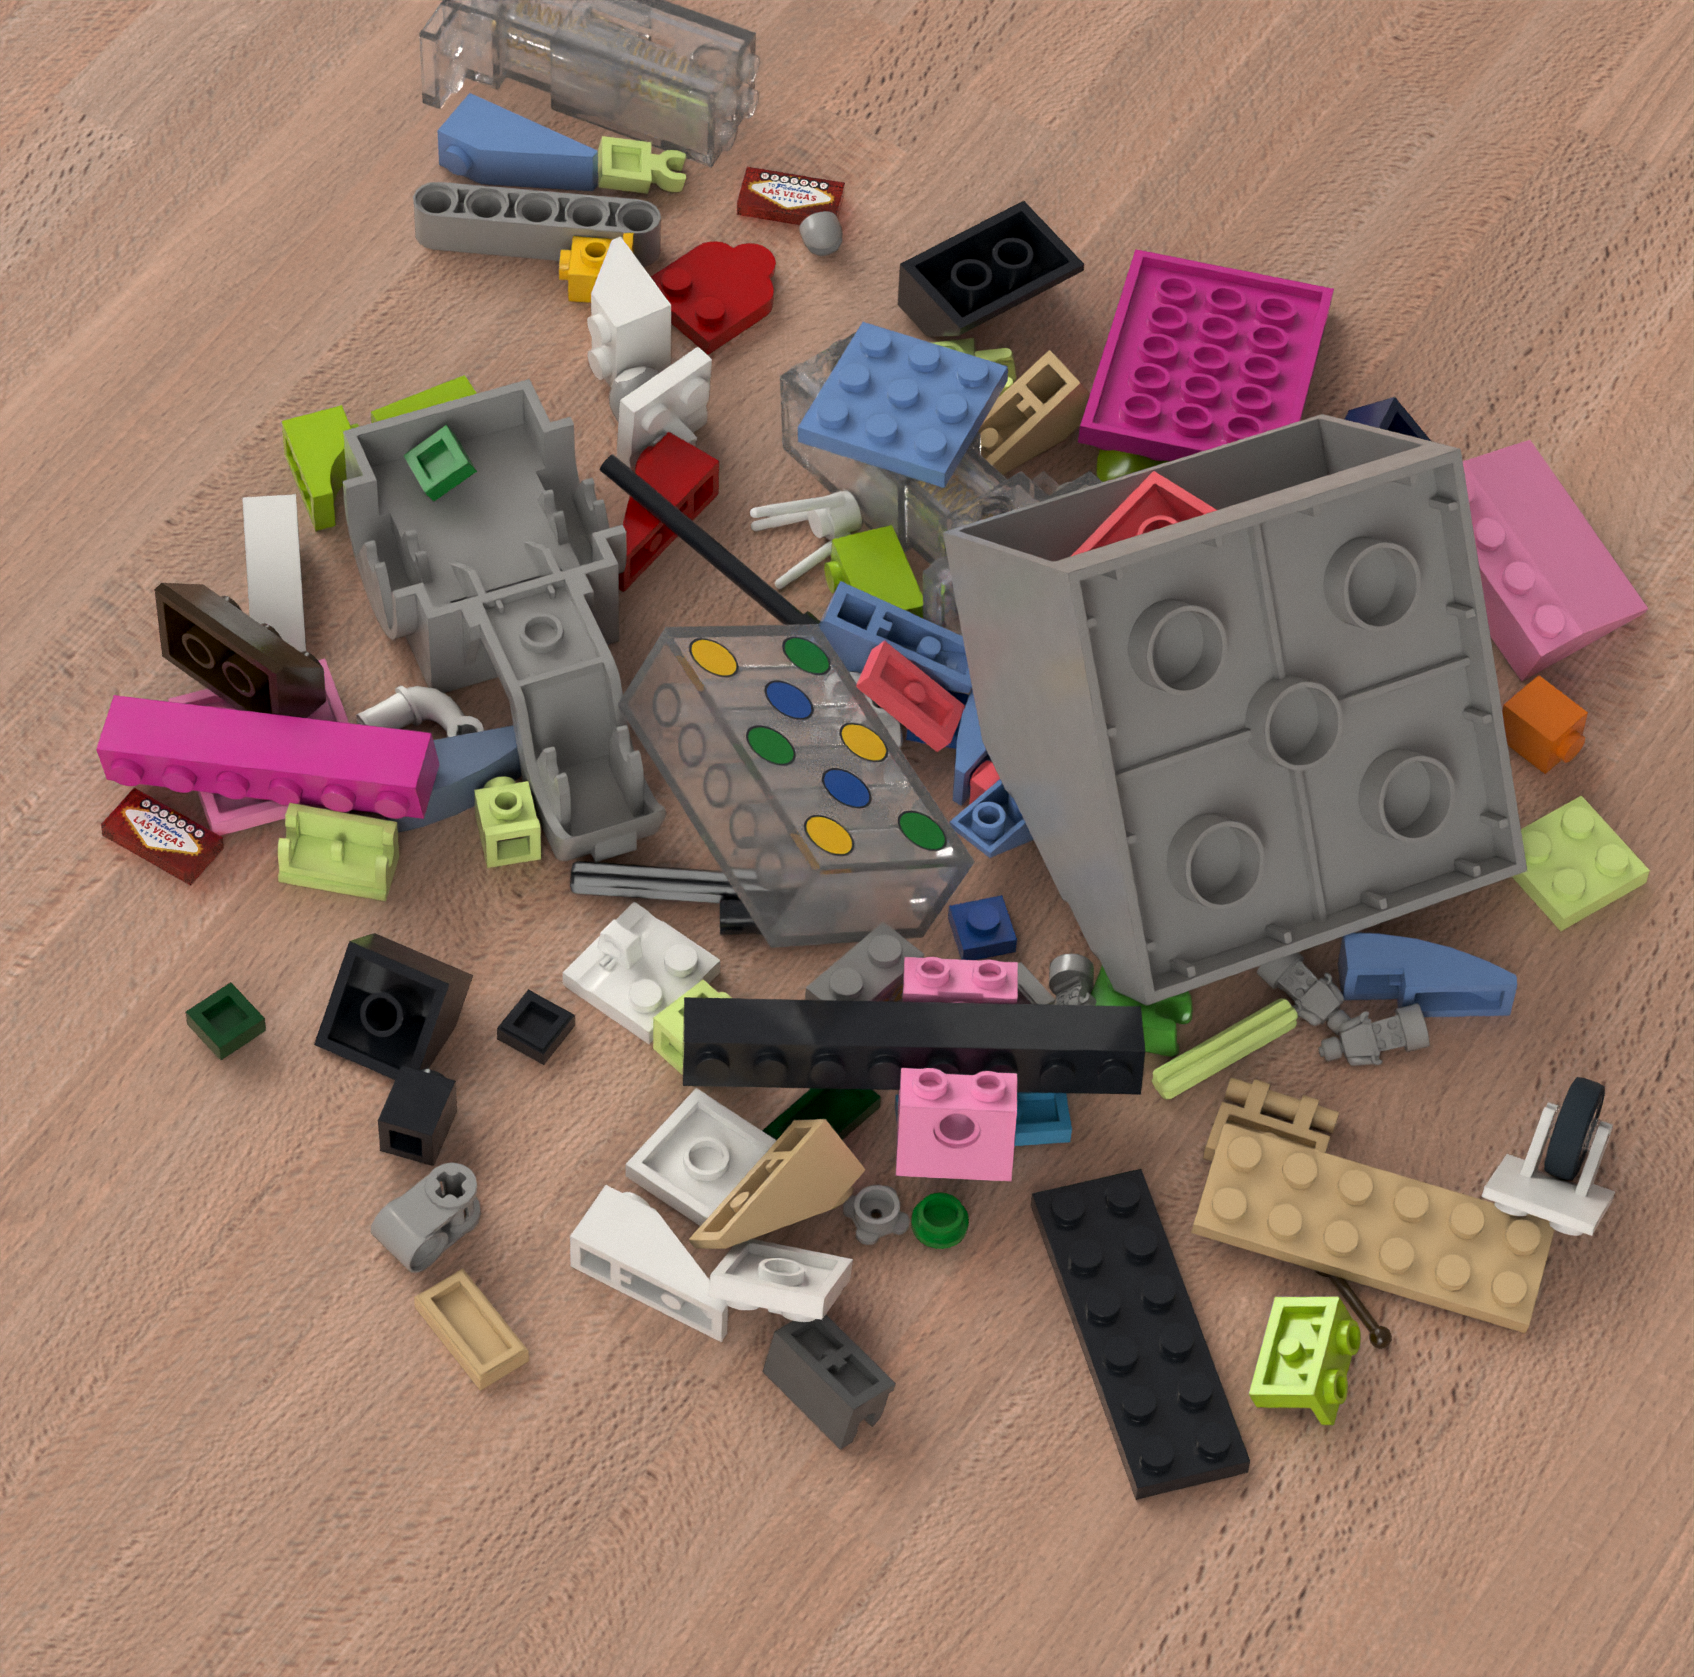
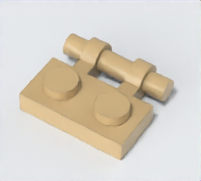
(1259, 1098)

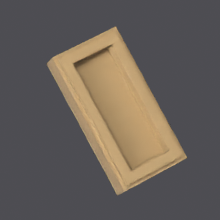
(471, 1329)

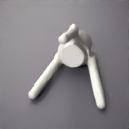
(828, 517)

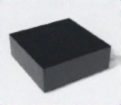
(536, 1027)

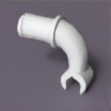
(416, 705)

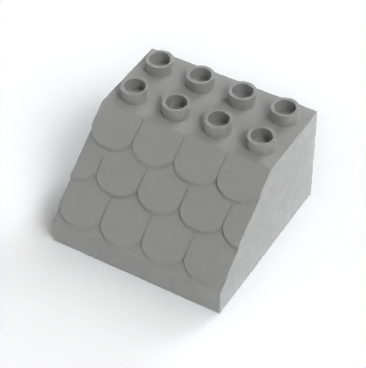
(1248, 710)

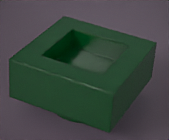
(225, 1021)

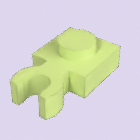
(632, 167)

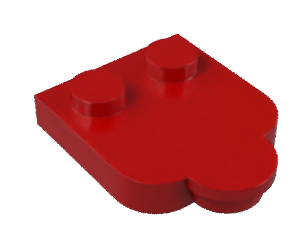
(718, 291)

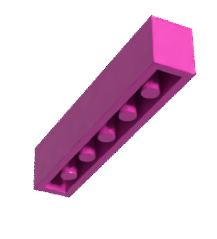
(268, 757)

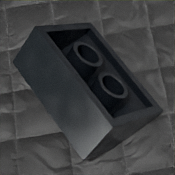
(984, 272)

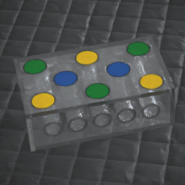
(794, 783)

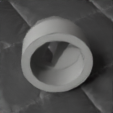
(821, 233)

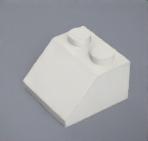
(627, 317)

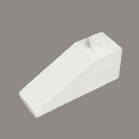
(639, 1255)

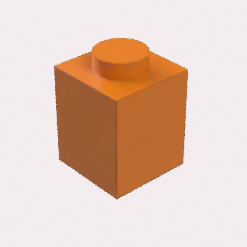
(1544, 725)

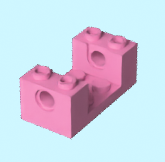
(955, 1121)

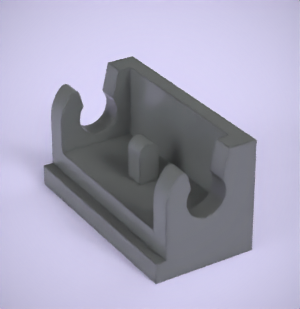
(827, 1377)

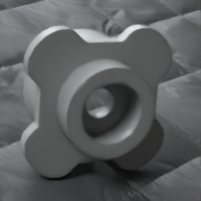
(876, 1200)

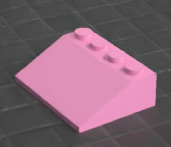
(1540, 562)

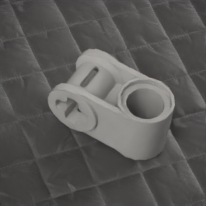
(428, 1219)

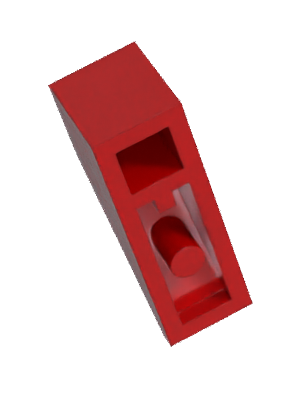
(685, 479)

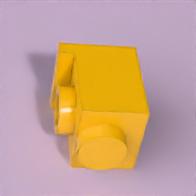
(584, 263)

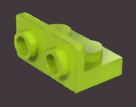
(1306, 1356)

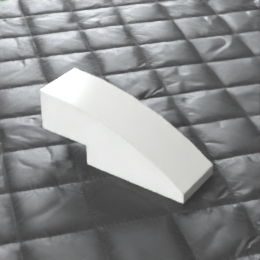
(275, 565)

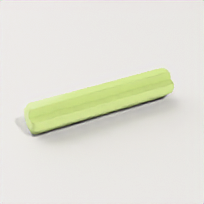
(1224, 1048)

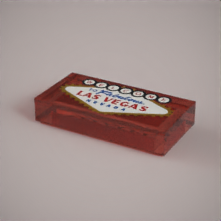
(787, 196)
(162, 836)

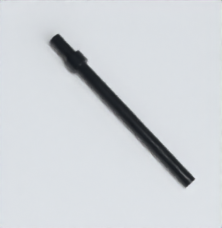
(704, 544)

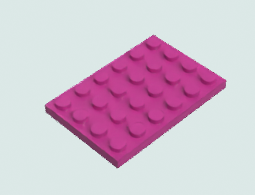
(1202, 358)

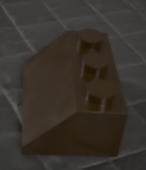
(236, 654)

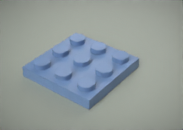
(903, 404)

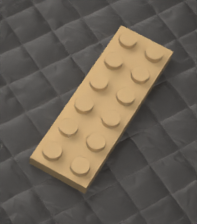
(1373, 1228)

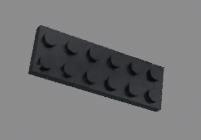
(1139, 1334)

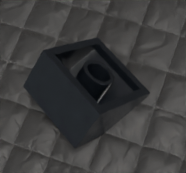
(391, 1006)

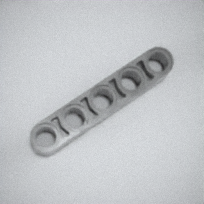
(528, 221)

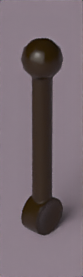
(1379, 1336)

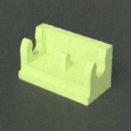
(338, 852)

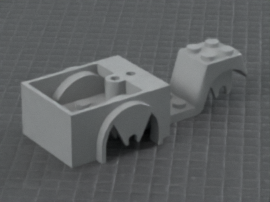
(511, 585)

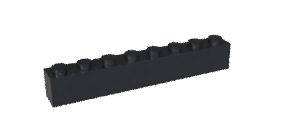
(870, 1041)

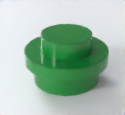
(940, 1221)

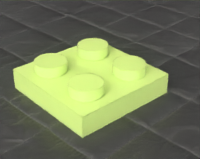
(1576, 864)

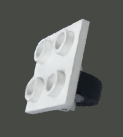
(1573, 1130)

